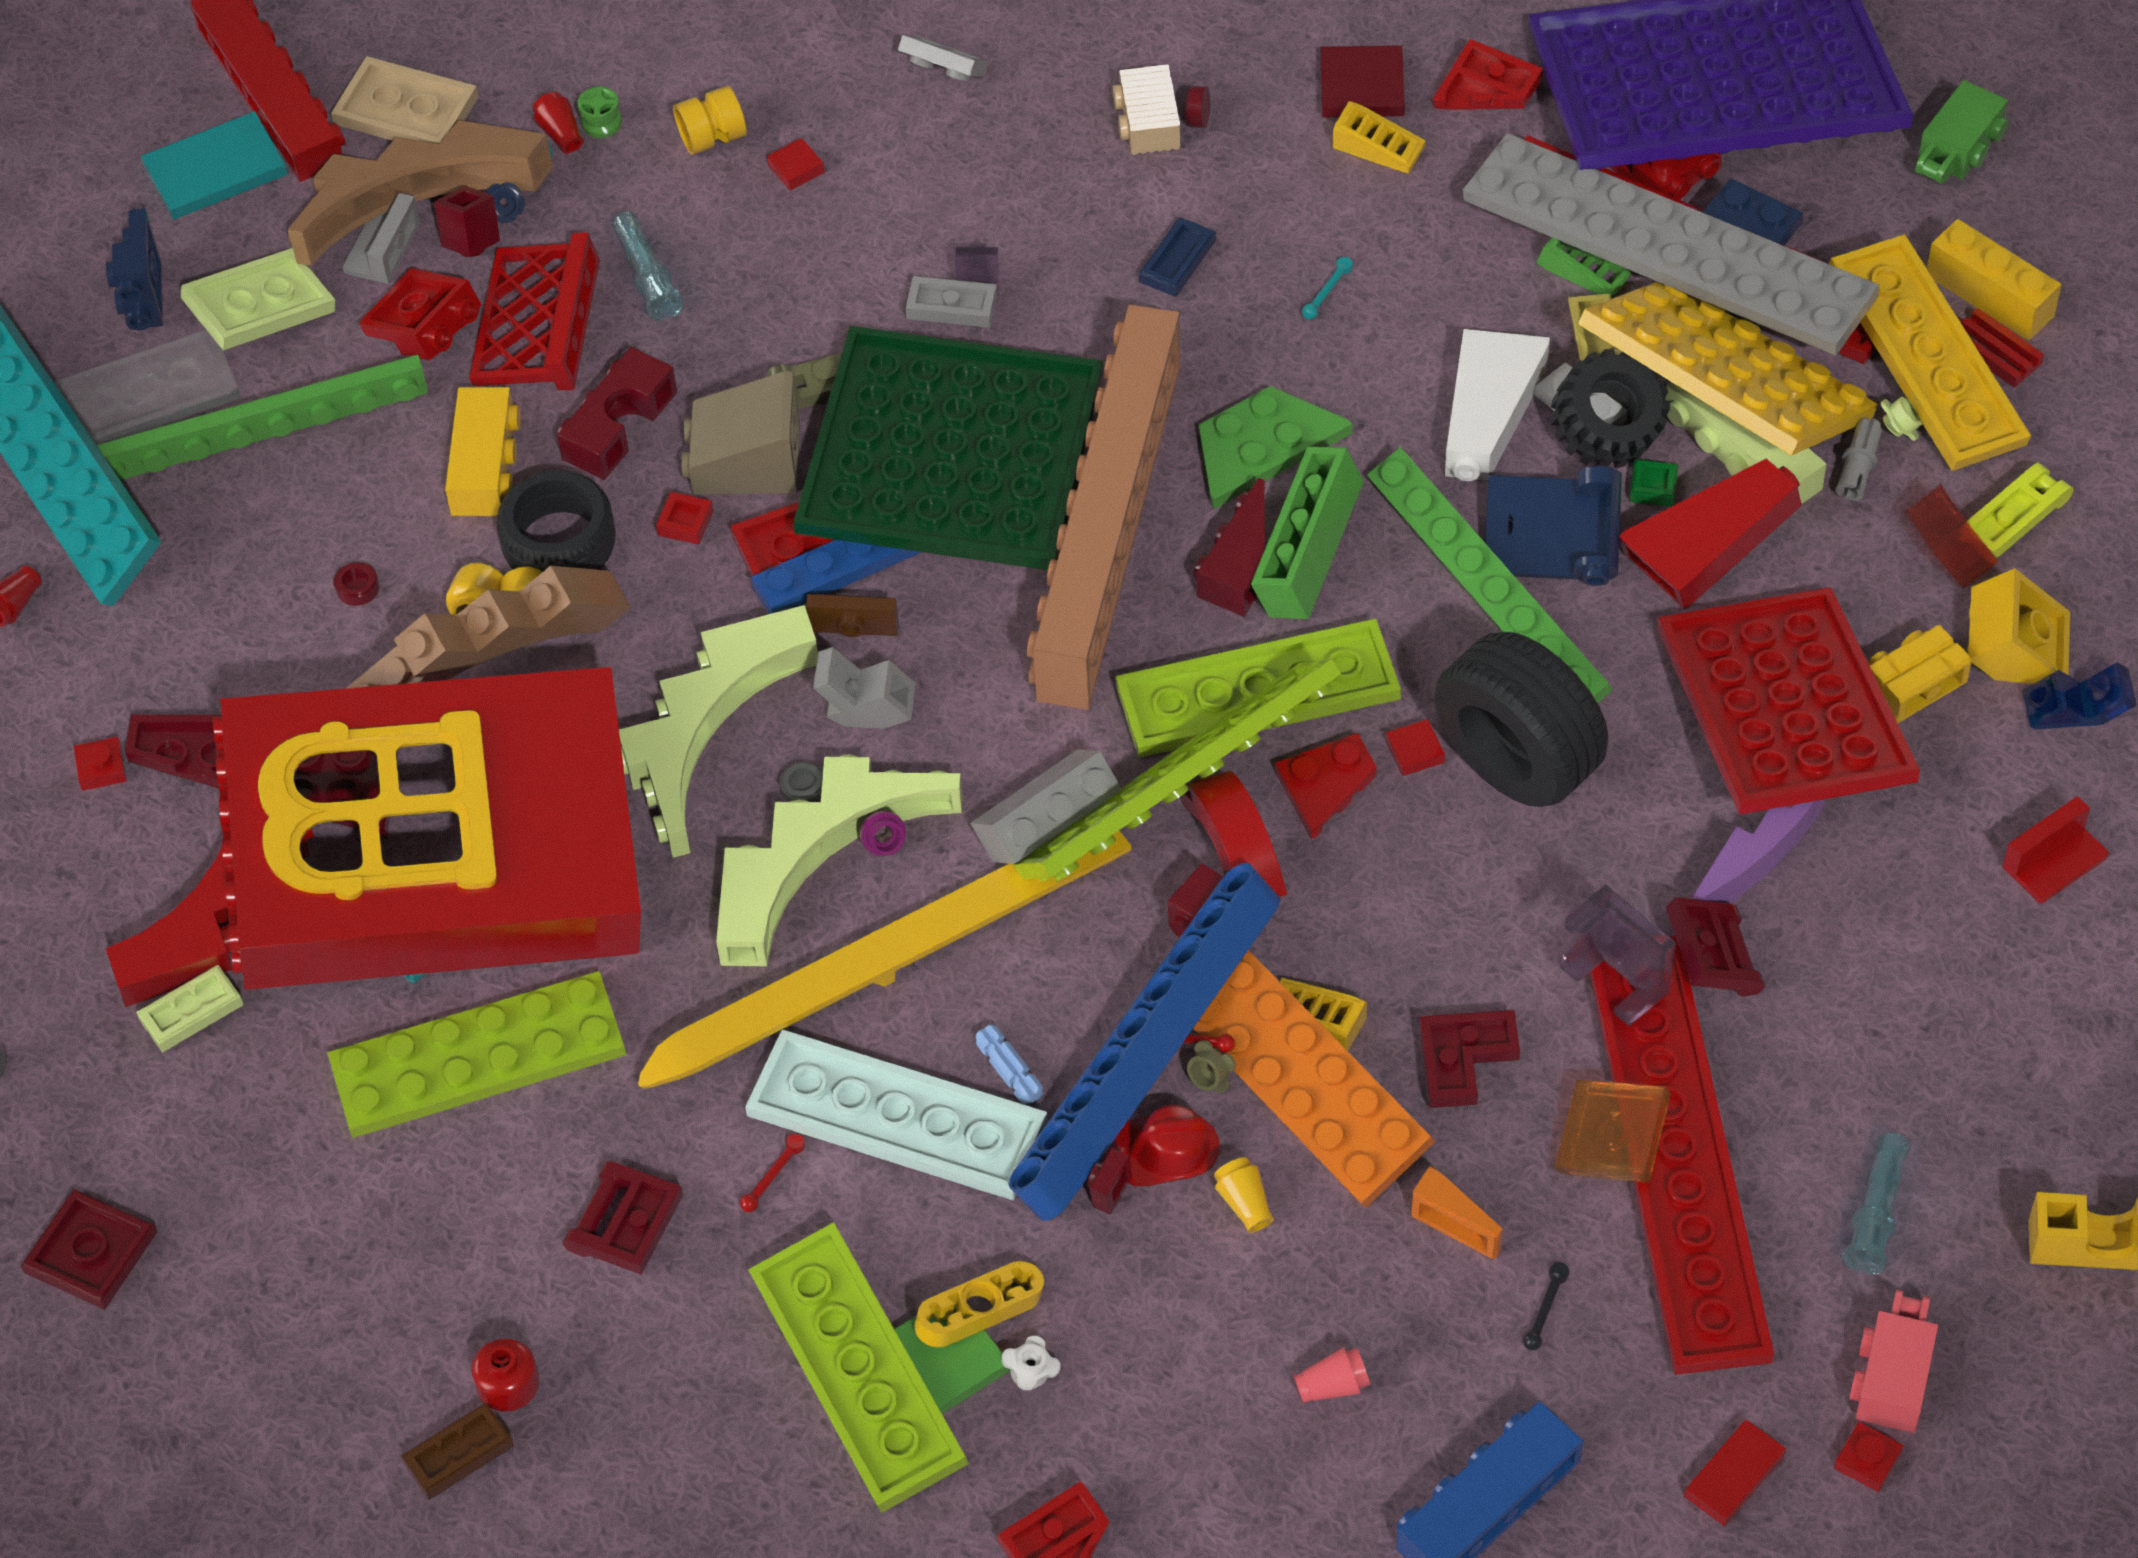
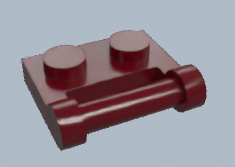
(1713, 945)
(636, 1223)

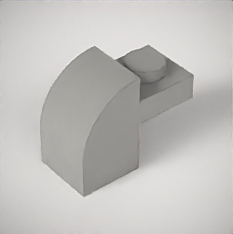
(864, 697)

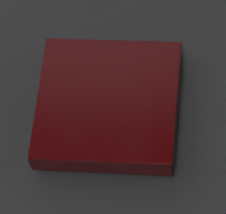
(1363, 76)
(89, 1249)

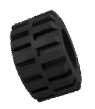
(1590, 434)

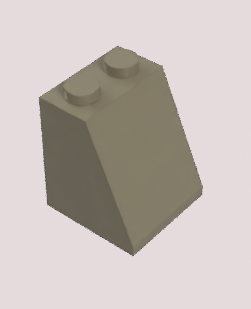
(744, 439)

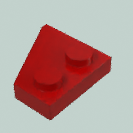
(1325, 779)

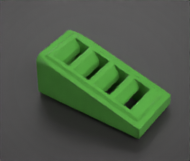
(1566, 266)

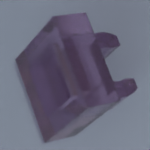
(977, 264)

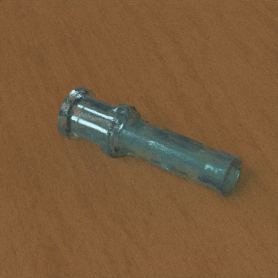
(651, 277)
(1874, 1221)

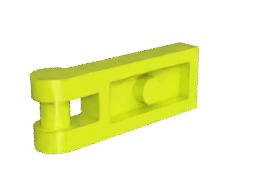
(2019, 508)

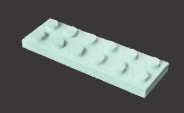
(894, 1113)

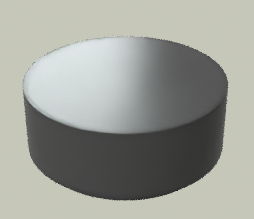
(802, 782)

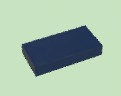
(1177, 257)

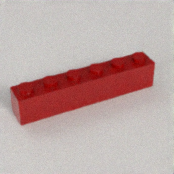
(269, 84)

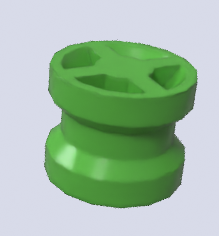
(599, 112)

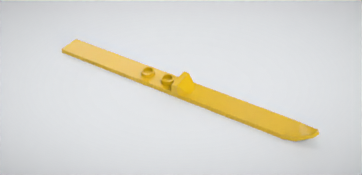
(855, 967)

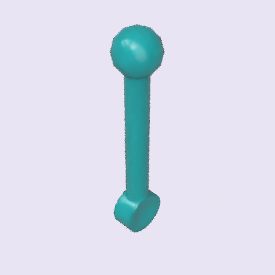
(1343, 266)

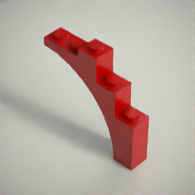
(181, 943)

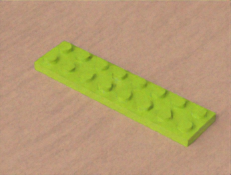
(1169, 776)

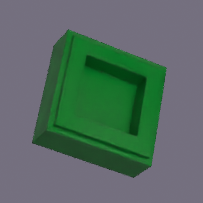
(1653, 483)

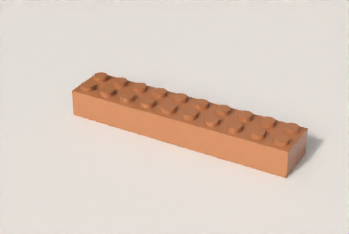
(1105, 508)

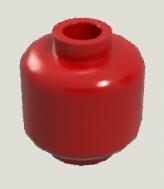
(505, 1374)

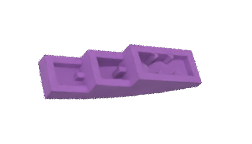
(1752, 856)

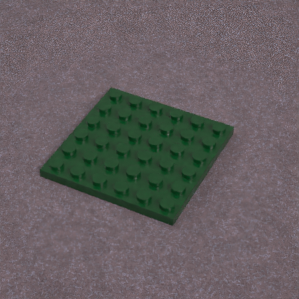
(949, 447)

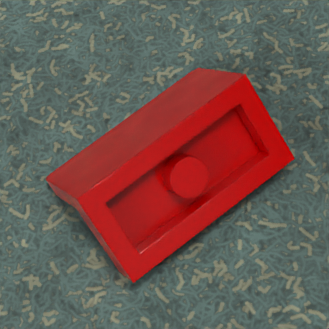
(2054, 852)

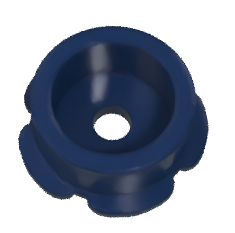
(515, 205)

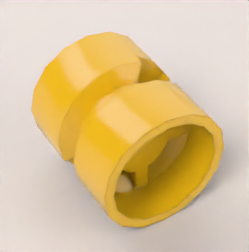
(709, 120)

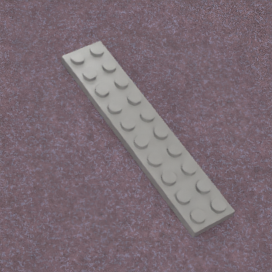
(1672, 244)

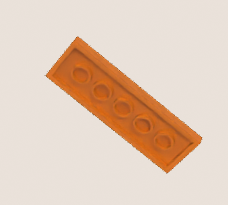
(1313, 1082)

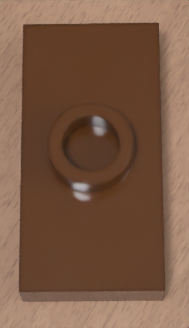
(853, 615)
(457, 1451)

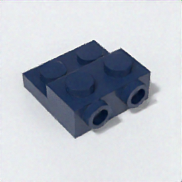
(137, 274)

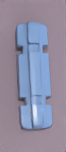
(1009, 1064)

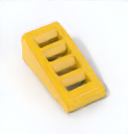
(1369, 122)
(1336, 1003)

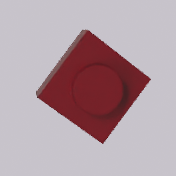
(1109, 1180)

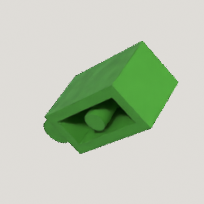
(1961, 133)

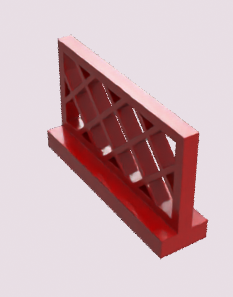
(568, 323)

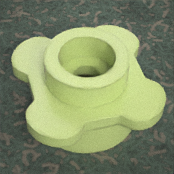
(1901, 418)

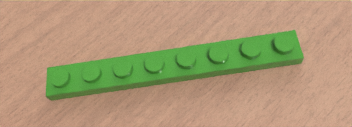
(265, 418)
(1476, 564)

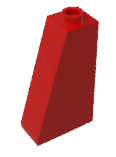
(1711, 531)

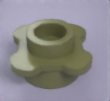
(1210, 1068)

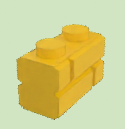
(1920, 671)

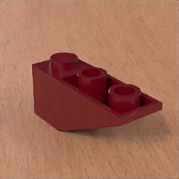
(1238, 547)

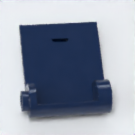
(1557, 525)

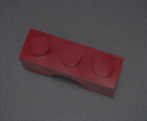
(632, 386)

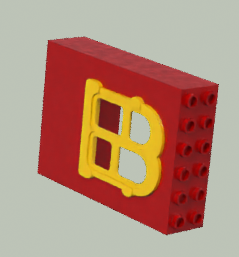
(537, 811)

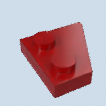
(1487, 80)
(1061, 1528)

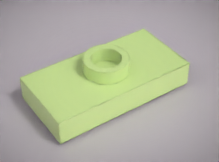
(190, 1008)

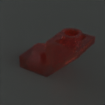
(1951, 536)

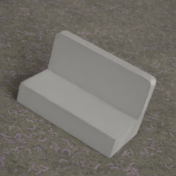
(384, 241)

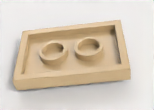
(402, 102)

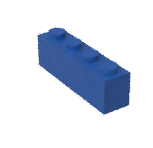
(1493, 1489)

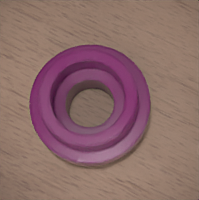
(891, 841)

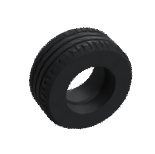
(1521, 718)

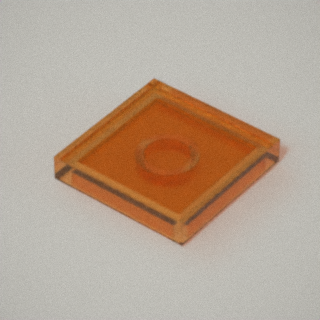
(1612, 1130)

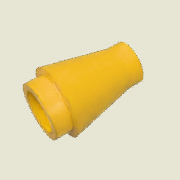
(1244, 1192)

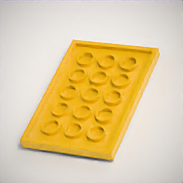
(1730, 366)

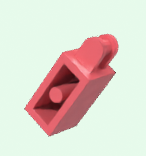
(1897, 1365)

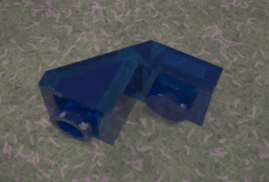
(2065, 702)

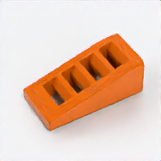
(1451, 1212)

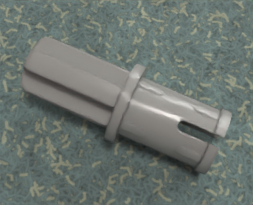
(1859, 459)

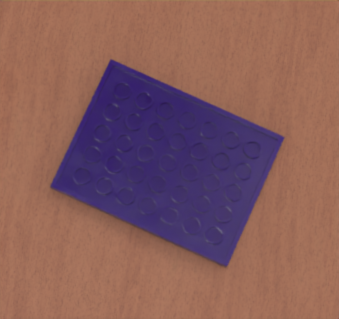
(1714, 76)

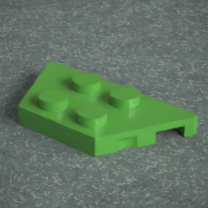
(1262, 440)

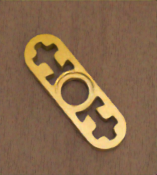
(968, 1321)

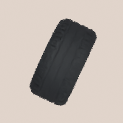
(551, 494)

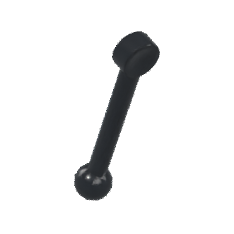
(1558, 1274)

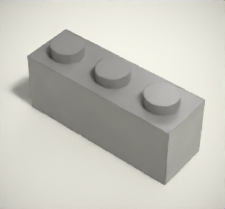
(1046, 806)

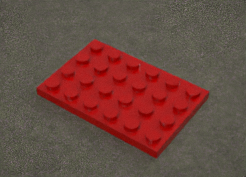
(1787, 700)

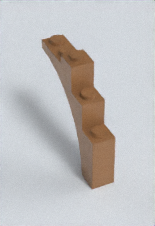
(361, 189)
(500, 621)

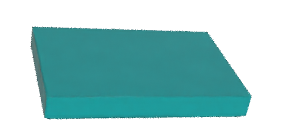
(214, 165)

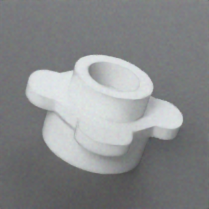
(1028, 1376)

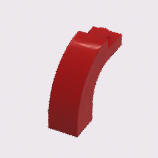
(1234, 826)

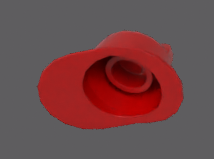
(1167, 1146)

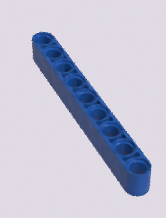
(1144, 1042)

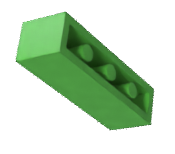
(1307, 532)

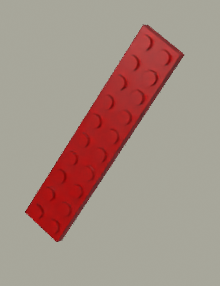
(1692, 1199)

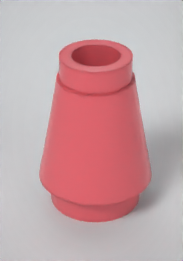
(1333, 1377)

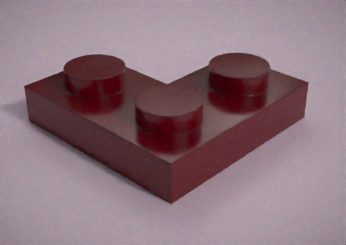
(1457, 1042)

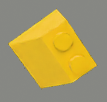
(2017, 630)

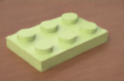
(257, 299)

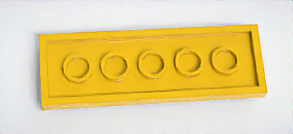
(1934, 356)

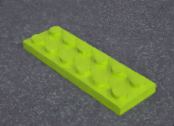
(1183, 698)
(476, 1054)
(858, 1367)

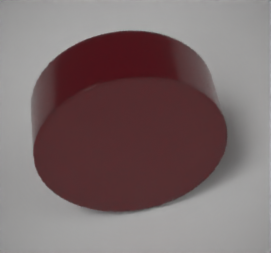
(1198, 106)
(356, 584)

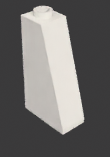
(1490, 397)

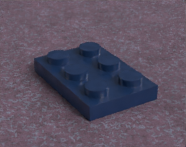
(1755, 212)

